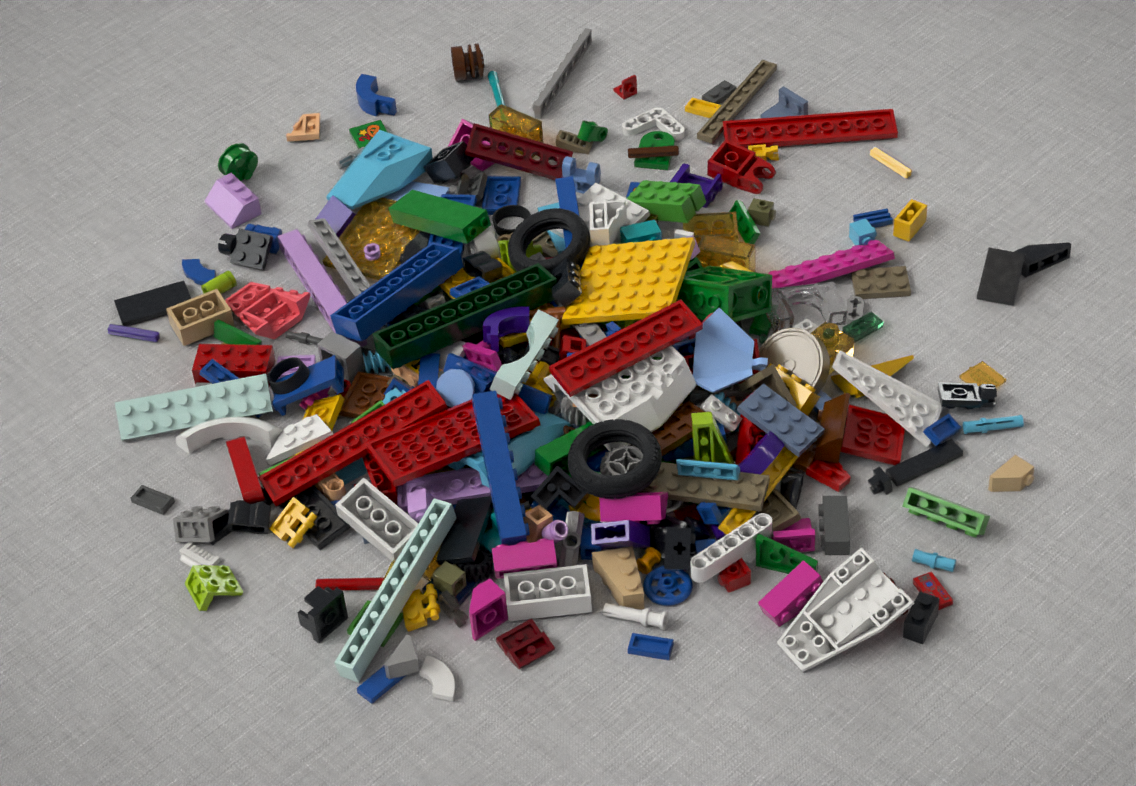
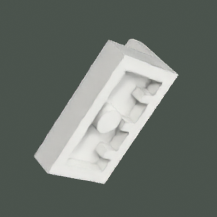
(721, 413)

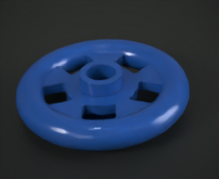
(669, 599)

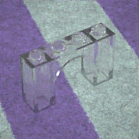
(820, 295)

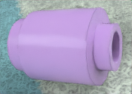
(555, 531)

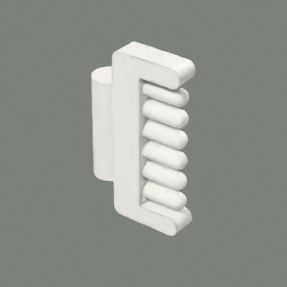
(194, 555)

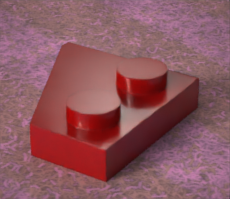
(829, 474)

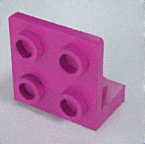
(797, 536)

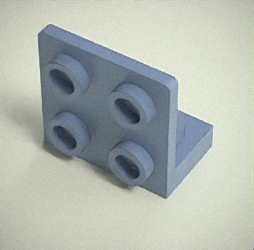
(789, 105)

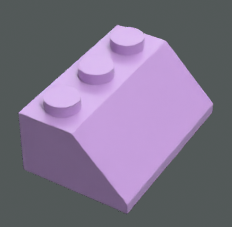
(233, 201)

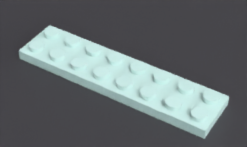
(193, 406)

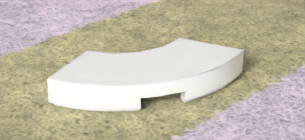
(439, 677)

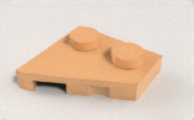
(306, 128)

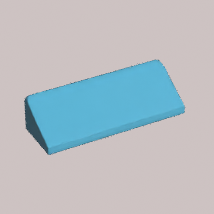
(708, 469)

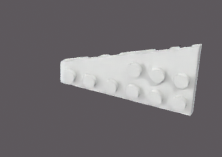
(902, 403)

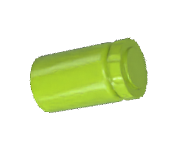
(222, 282)

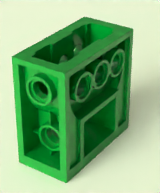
(727, 289)

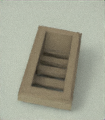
(570, 142)

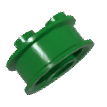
(238, 161)

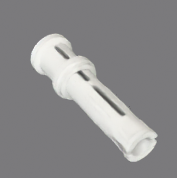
(645, 616)

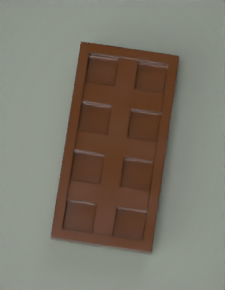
(676, 428)

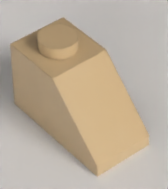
(1012, 476)

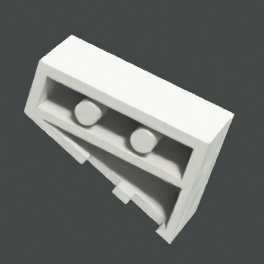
(606, 220)

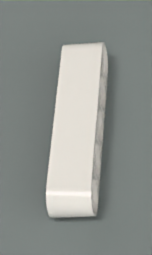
(730, 548)

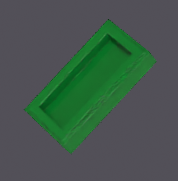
(760, 325)

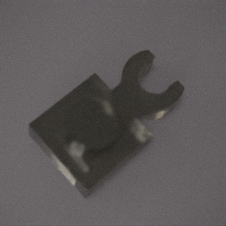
(450, 606)

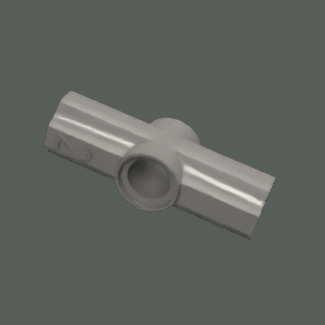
(569, 554)

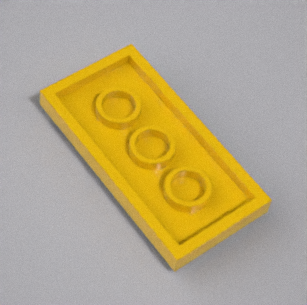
(326, 409)

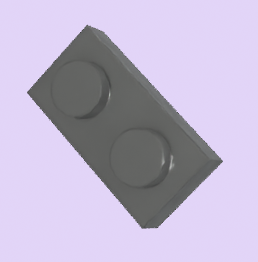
(719, 92)

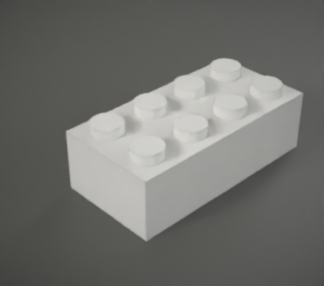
(376, 518)
(547, 592)

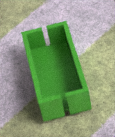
(669, 199)

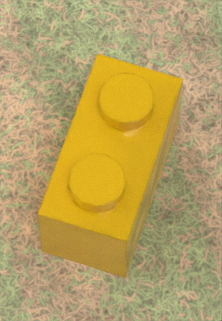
(910, 220)

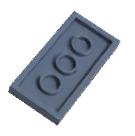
(777, 415)

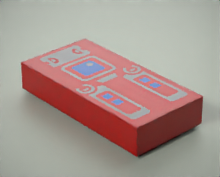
(930, 585)

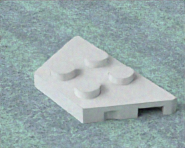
(298, 438)

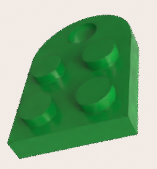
(650, 140)

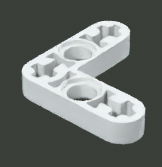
(654, 117)

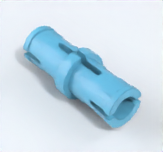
(934, 560)

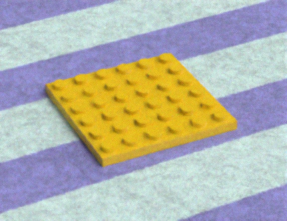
(629, 280)

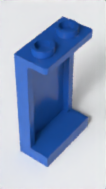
(321, 376)

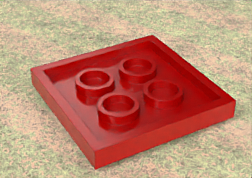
(872, 435)

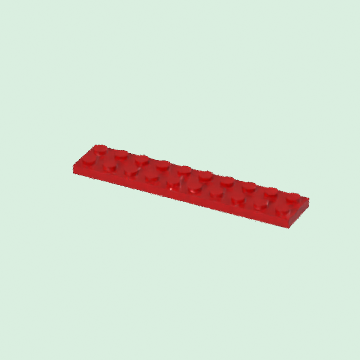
(812, 128)
(349, 443)

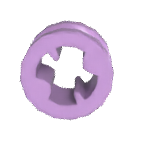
(372, 251)

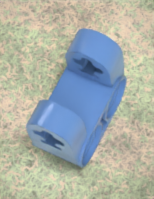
(582, 178)

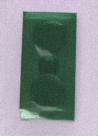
(863, 326)

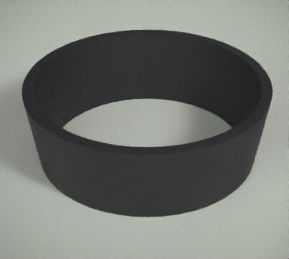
(508, 211)
(291, 383)

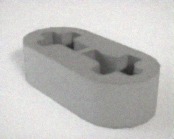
(858, 312)

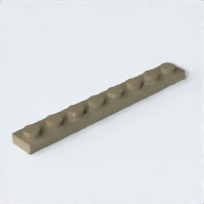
(737, 101)

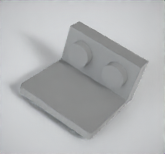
(197, 524)

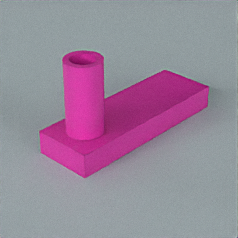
(482, 355)

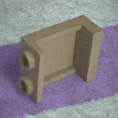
(772, 379)

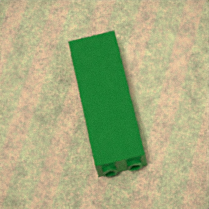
(440, 216)

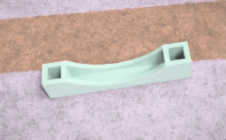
(511, 375)

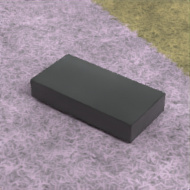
(152, 499)

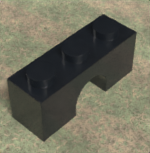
(568, 282)

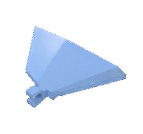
(723, 354)

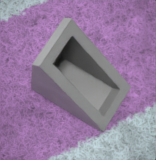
(403, 660)

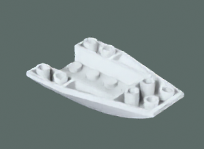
(844, 611)

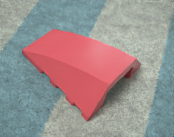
(268, 310)

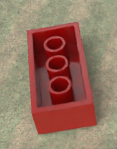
(238, 359)

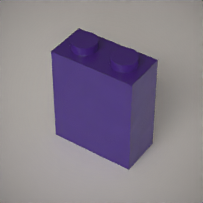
(620, 534)

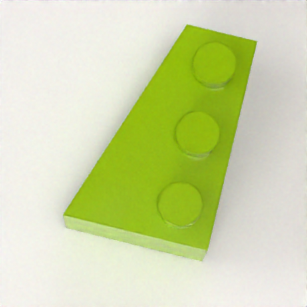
(708, 440)

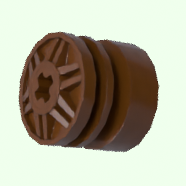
(467, 62)

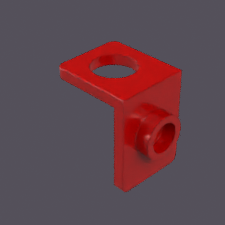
(628, 87)

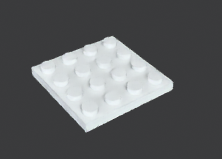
(598, 193)

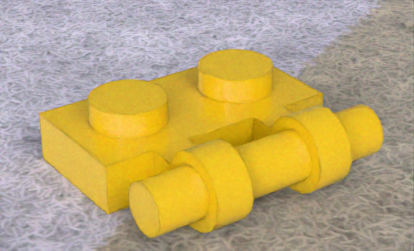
(289, 520)
(415, 612)

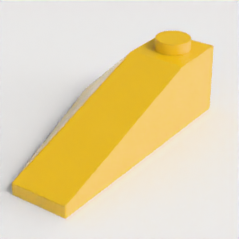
(888, 367)

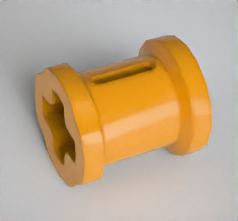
(648, 560)

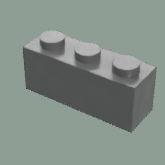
(834, 525)

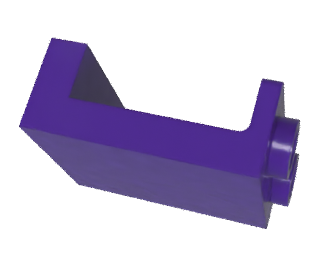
(709, 186)

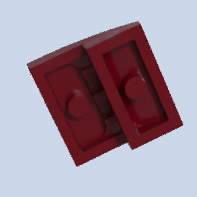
(524, 644)

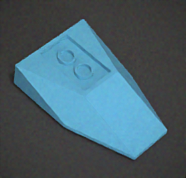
(381, 169)

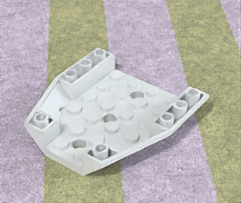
(645, 398)

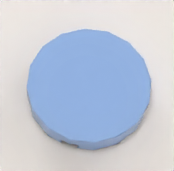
(455, 387)

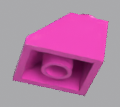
(487, 608)

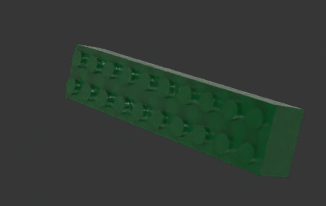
(462, 316)

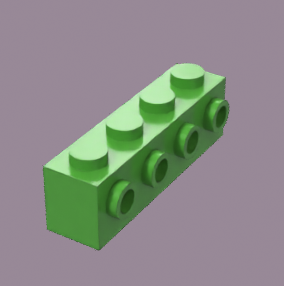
(947, 511)

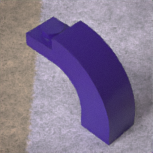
(503, 323)
(762, 454)

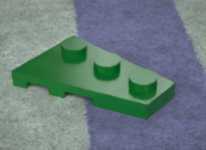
(779, 557)

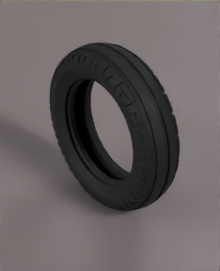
(541, 222)
(618, 485)

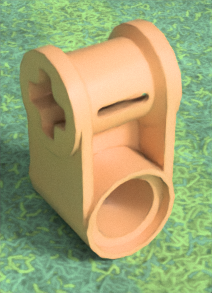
(332, 487)

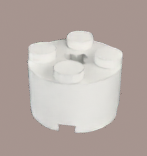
(485, 242)

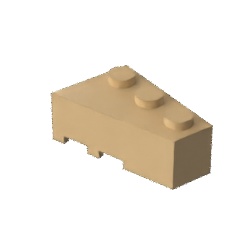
(621, 575)

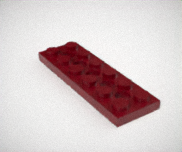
(510, 158)

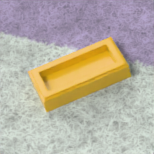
(701, 107)

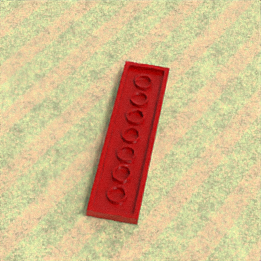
(625, 348)

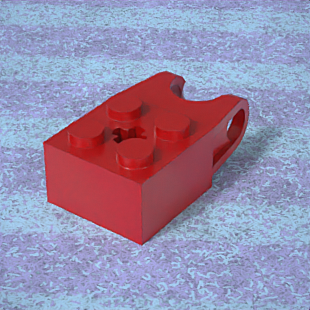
(739, 167)

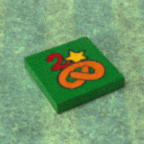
(364, 133)

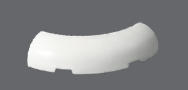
(228, 429)

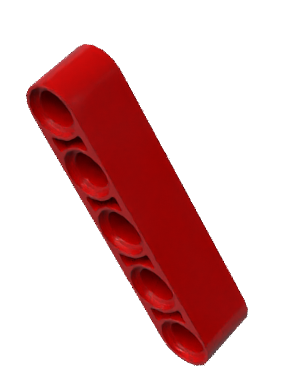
(245, 470)

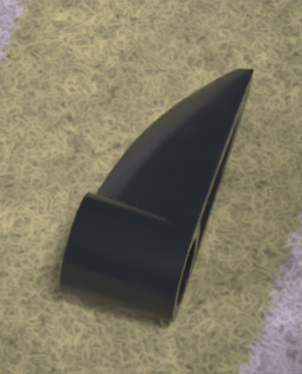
(791, 487)

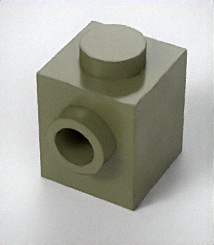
(762, 212)
(449, 578)

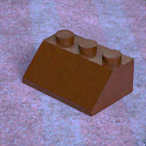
(833, 421)

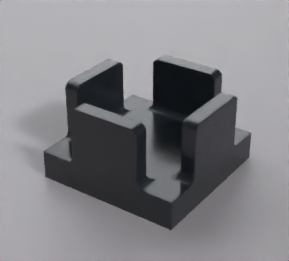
(327, 613)

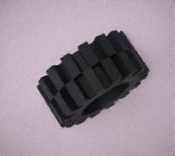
(480, 568)

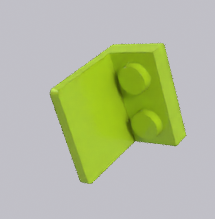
(211, 580)

